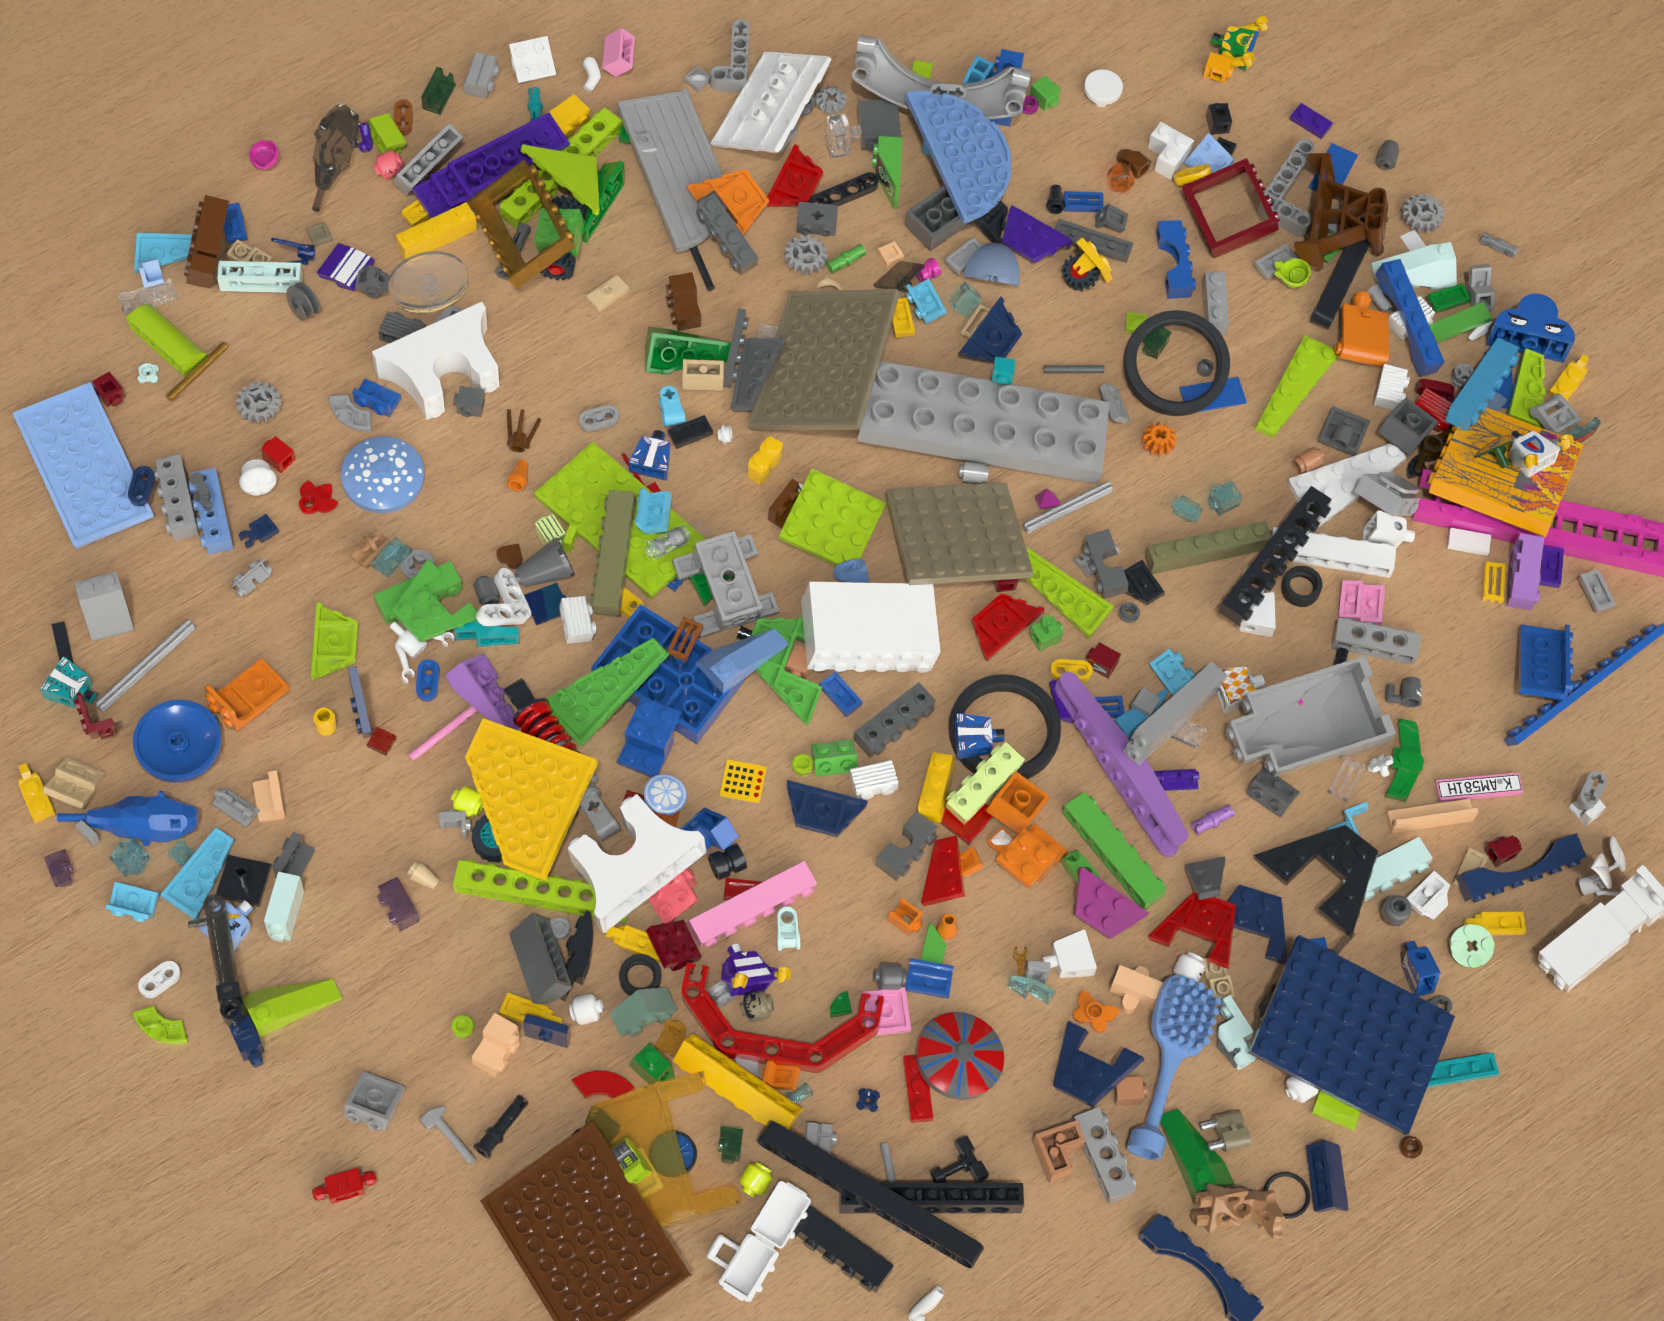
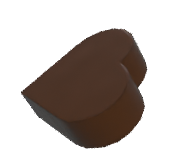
(510, 555)

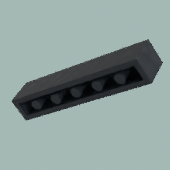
(843, 1249)

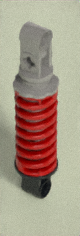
(537, 717)

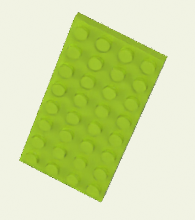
(578, 498)

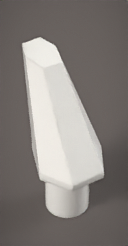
(1480, 330)

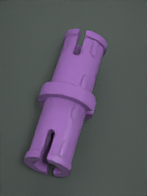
(1212, 819)

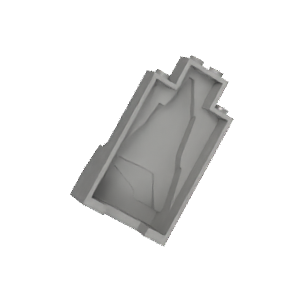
(1334, 721)

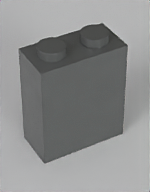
(877, 119)

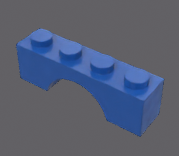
(1171, 239)

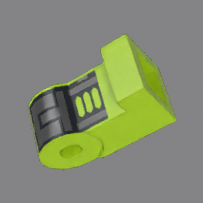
(631, 1161)

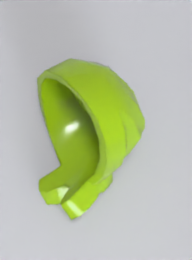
(1293, 272)

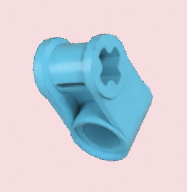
(671, 408)

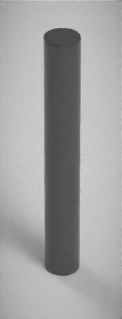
(1073, 368)

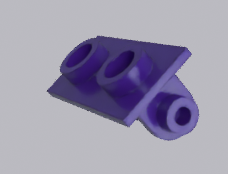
(1178, 779)

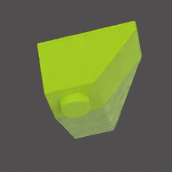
(284, 1004)

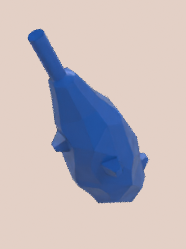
(141, 818)

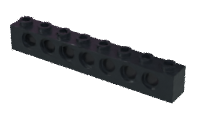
(1312, 501)
(952, 1198)

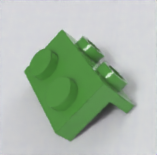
(834, 757)

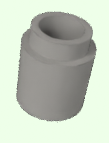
(973, 472)

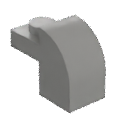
(1479, 286)

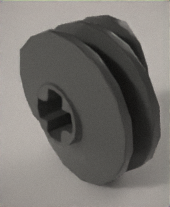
(302, 301)

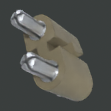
(1230, 1129)

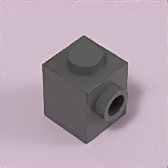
(469, 401)

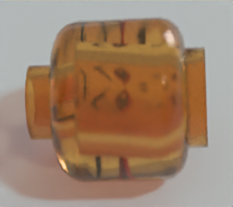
(1121, 177)

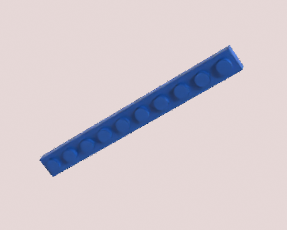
(1591, 679)

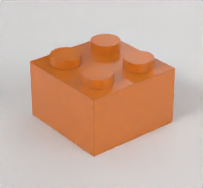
(1018, 803)

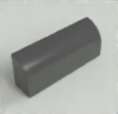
(540, 959)

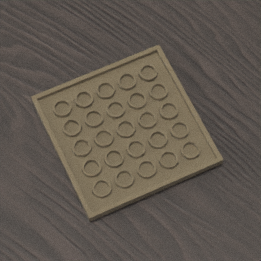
(958, 534)

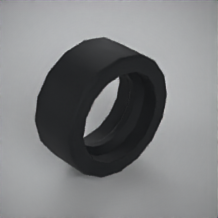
(1297, 599)
(639, 959)

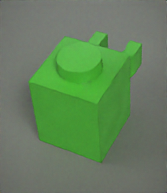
(1046, 632)

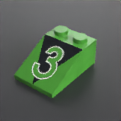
(888, 166)

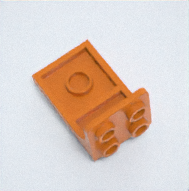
(246, 695)

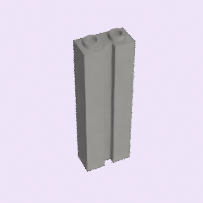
(1175, 713)

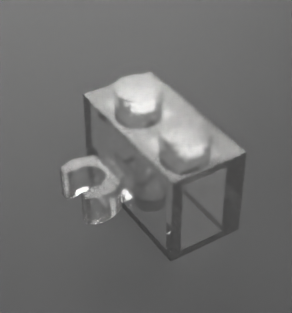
(839, 135)

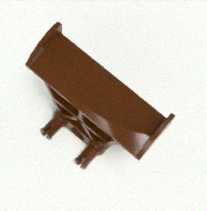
(1354, 205)

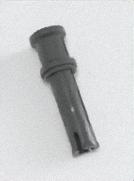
(519, 239)

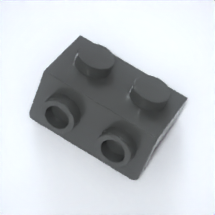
(294, 856)

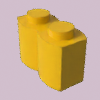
(765, 460)

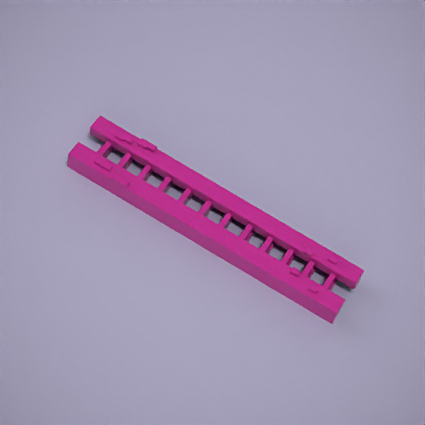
(1573, 543)

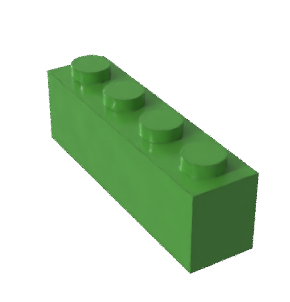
(445, 586)

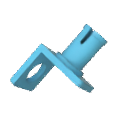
(1351, 812)

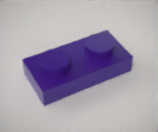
(1311, 121)
(1551, 566)

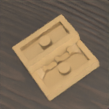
(74, 783)

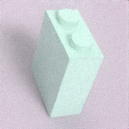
(284, 906)

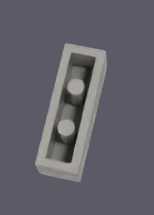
(1215, 300)

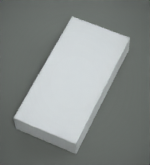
(1469, 541)

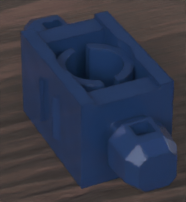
(248, 1041)

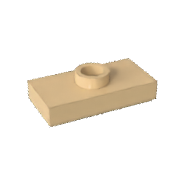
(607, 293)

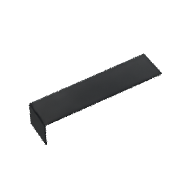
(61, 641)

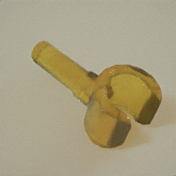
(1020, 960)

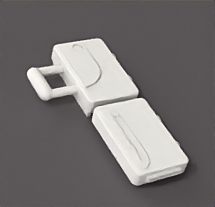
(756, 1254)

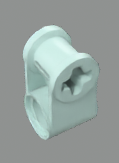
(787, 933)

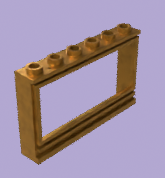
(499, 236)

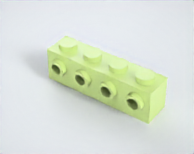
(984, 783)

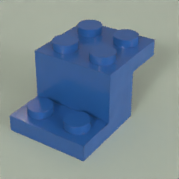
(649, 737)

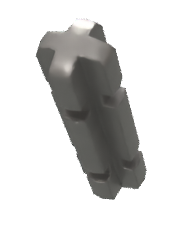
(1498, 244)

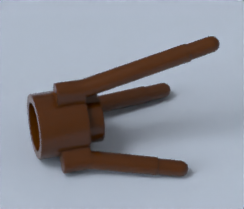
(518, 441)

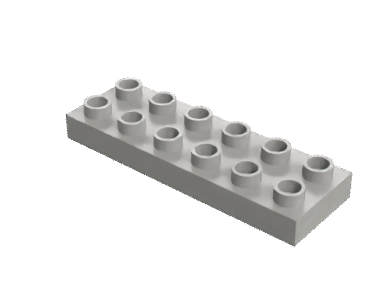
(986, 422)

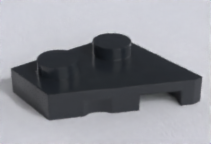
(994, 222)
(1142, 583)

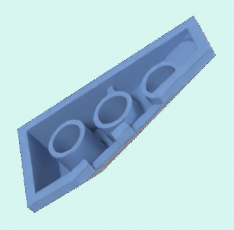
(737, 660)

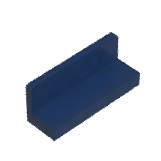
(1327, 1176)

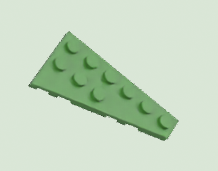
(598, 695)

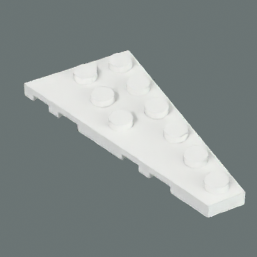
(1342, 477)

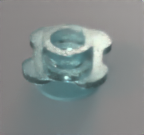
(187, 853)

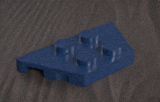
(993, 336)
(822, 809)

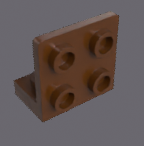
(783, 504)

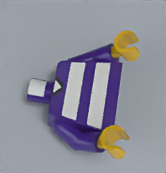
(748, 972)

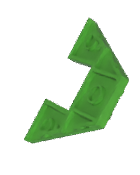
(795, 691)

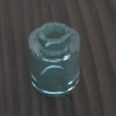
(1186, 509)

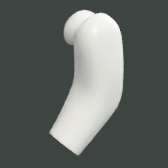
(593, 73)
(926, 1304)

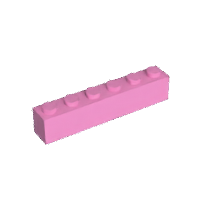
(752, 904)

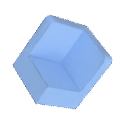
(150, 272)

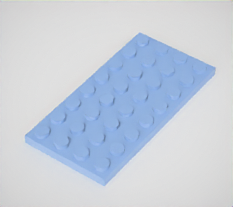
(81, 464)

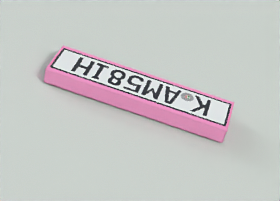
(1478, 787)

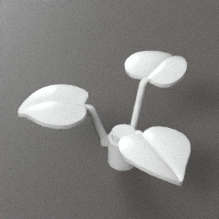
(1598, 881)

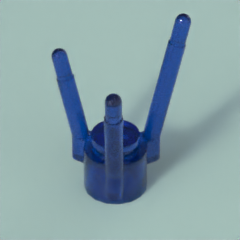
(305, 251)

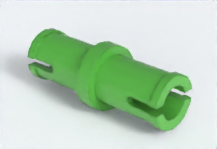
(846, 258)

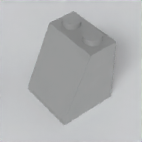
(104, 606)

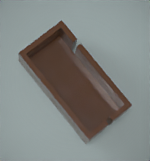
(206, 241)

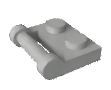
(1558, 420)

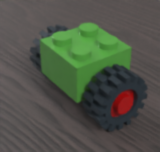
(547, 234)

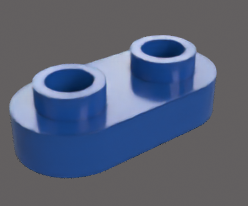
(427, 682)

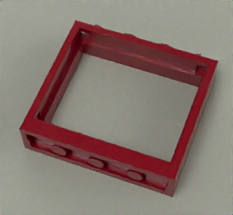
(1243, 237)

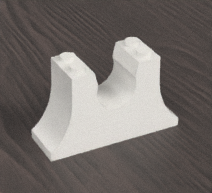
(440, 348)
(633, 877)

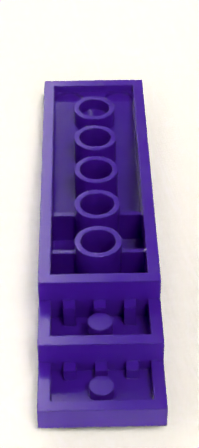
(481, 167)

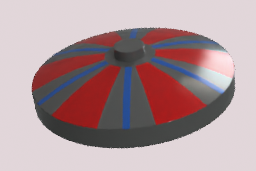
(959, 1056)

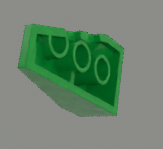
(610, 183)
(669, 347)

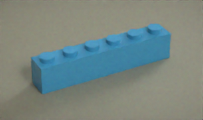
(1483, 384)

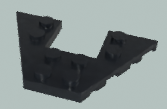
(1344, 854)

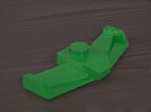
(1406, 760)

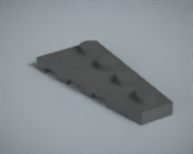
(754, 369)

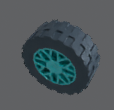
(484, 841)

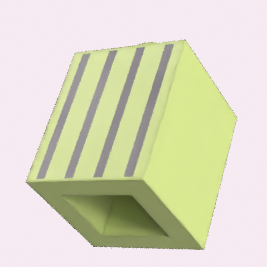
(549, 528)

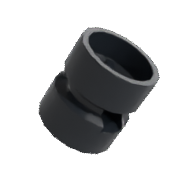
(730, 860)

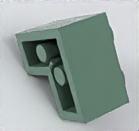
(643, 1009)

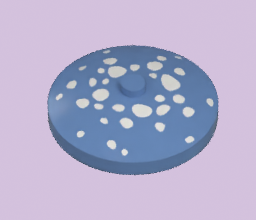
(382, 474)

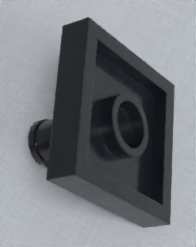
(244, 880)

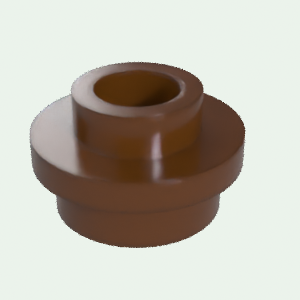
(1415, 1142)

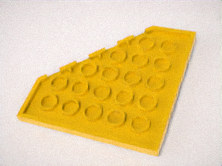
(527, 793)

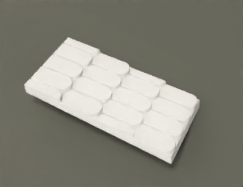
(771, 101)

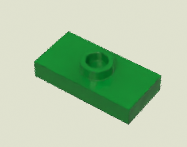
(1448, 298)

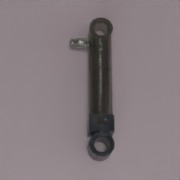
(223, 958)

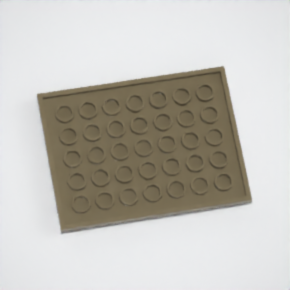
(826, 360)

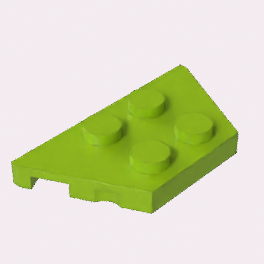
(333, 642)

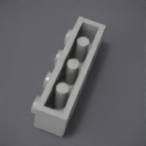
(176, 497)

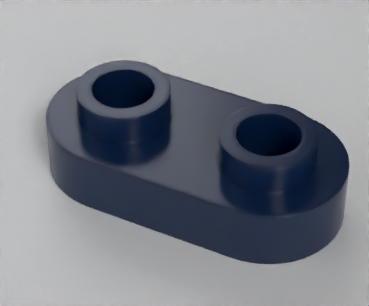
(140, 487)

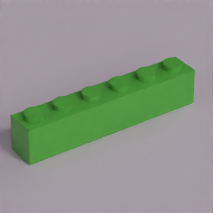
(1114, 851)

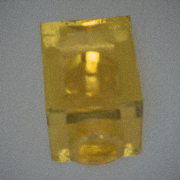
(671, 1037)

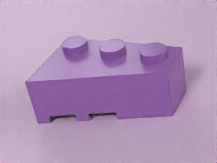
(1524, 571)

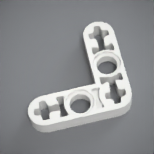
(506, 584)

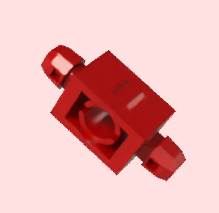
(344, 1185)

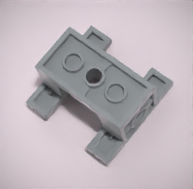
(735, 600)

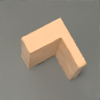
(269, 798)

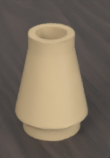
(423, 875)

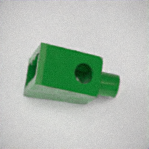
(652, 1065)

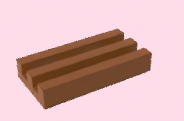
(678, 654)

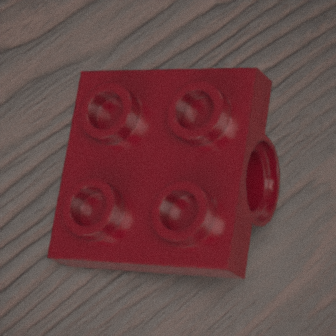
(673, 944)

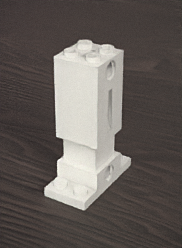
(1603, 931)

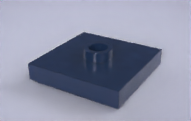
(546, 1031)

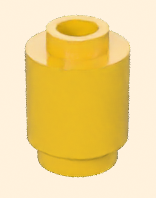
(325, 721)

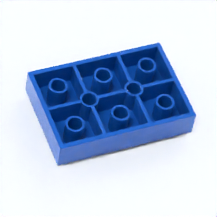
(673, 681)

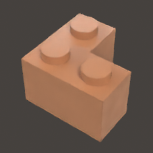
(1053, 1149)

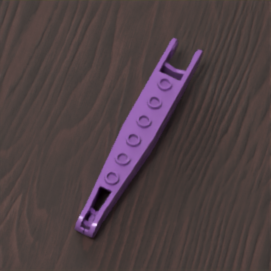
(1135, 783)

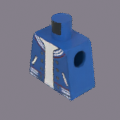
(651, 456)
(975, 735)
(1420, 969)

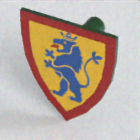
(1499, 449)

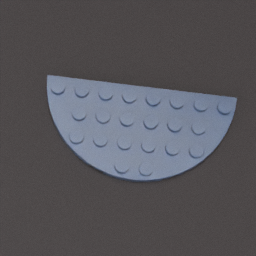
(965, 149)

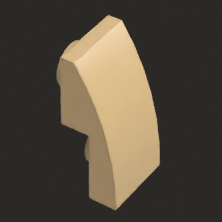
(242, 252)
(1218, 980)

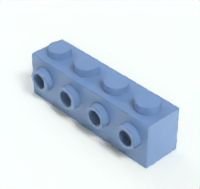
(213, 522)

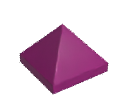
(1047, 499)

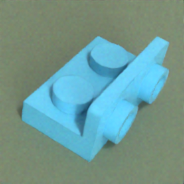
(1172, 671)

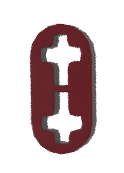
(1441, 388)

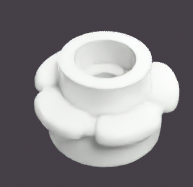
(725, 434)

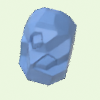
(851, 571)

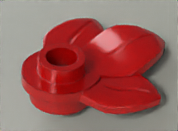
(318, 496)

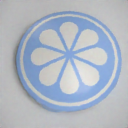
(665, 794)

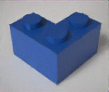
(714, 828)

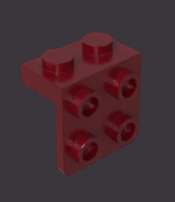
(102, 729)

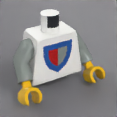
(1536, 452)

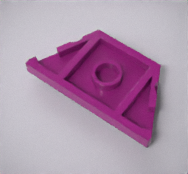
(1104, 906)

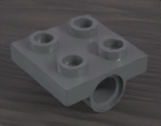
(1344, 431)

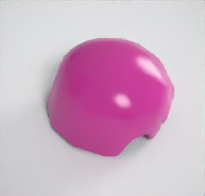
(264, 155)

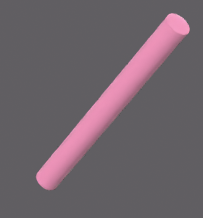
(442, 733)

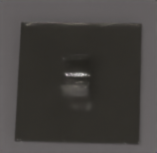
(899, 275)

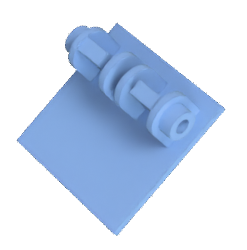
(1210, 153)

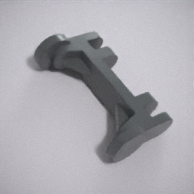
(202, 492)

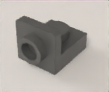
(1111, 217)

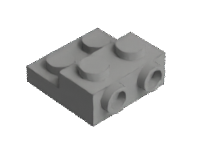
(373, 1101)

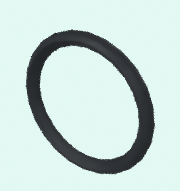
(1300, 1180)

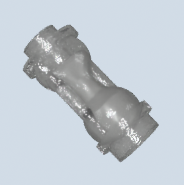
(676, 538)

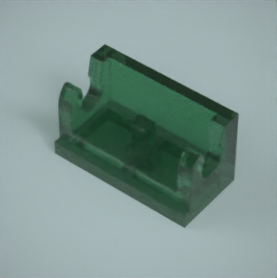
(438, 91)

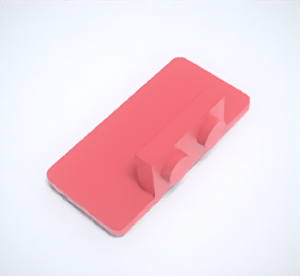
(675, 896)

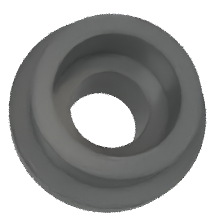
(1129, 607)

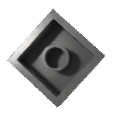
(1408, 426)

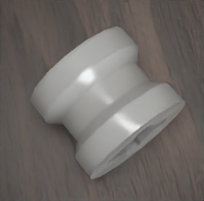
(1460, 371)
(720, 994)

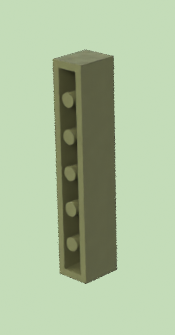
(1207, 547)
(614, 553)

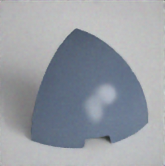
(994, 263)

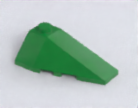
(1194, 1159)

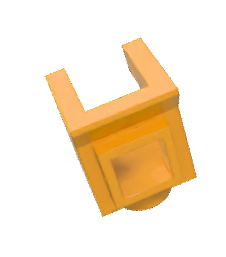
(1218, 68)

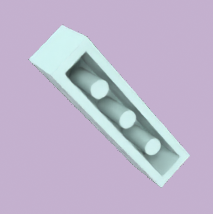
(1398, 866)

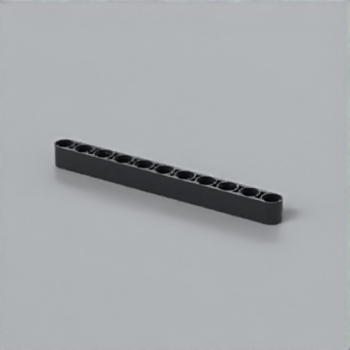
(870, 1194)

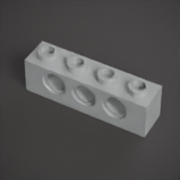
(427, 159)
(1366, 645)
(1112, 1189)

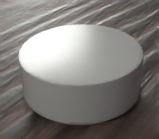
(560, 928)

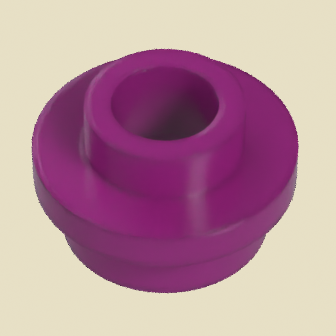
(1031, 101)

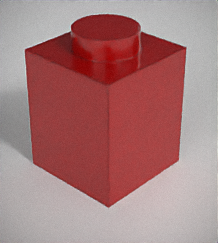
(277, 454)

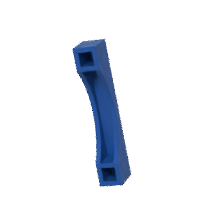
(1424, 349)

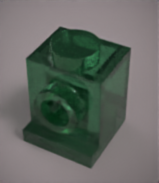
(1156, 342)
(730, 1145)

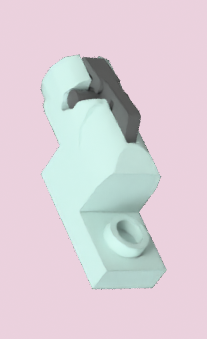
(1234, 1034)

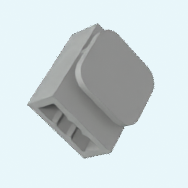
(1389, 493)

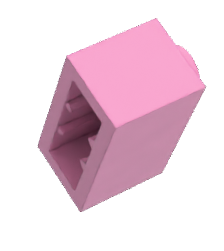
(618, 52)

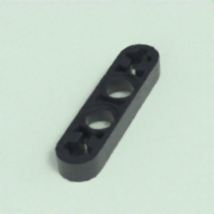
(846, 196)

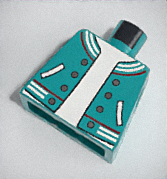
(66, 682)

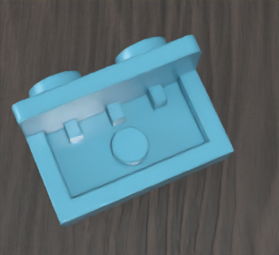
(926, 300)
(653, 511)
(133, 901)

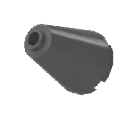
(545, 565)

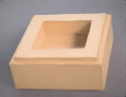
(890, 254)

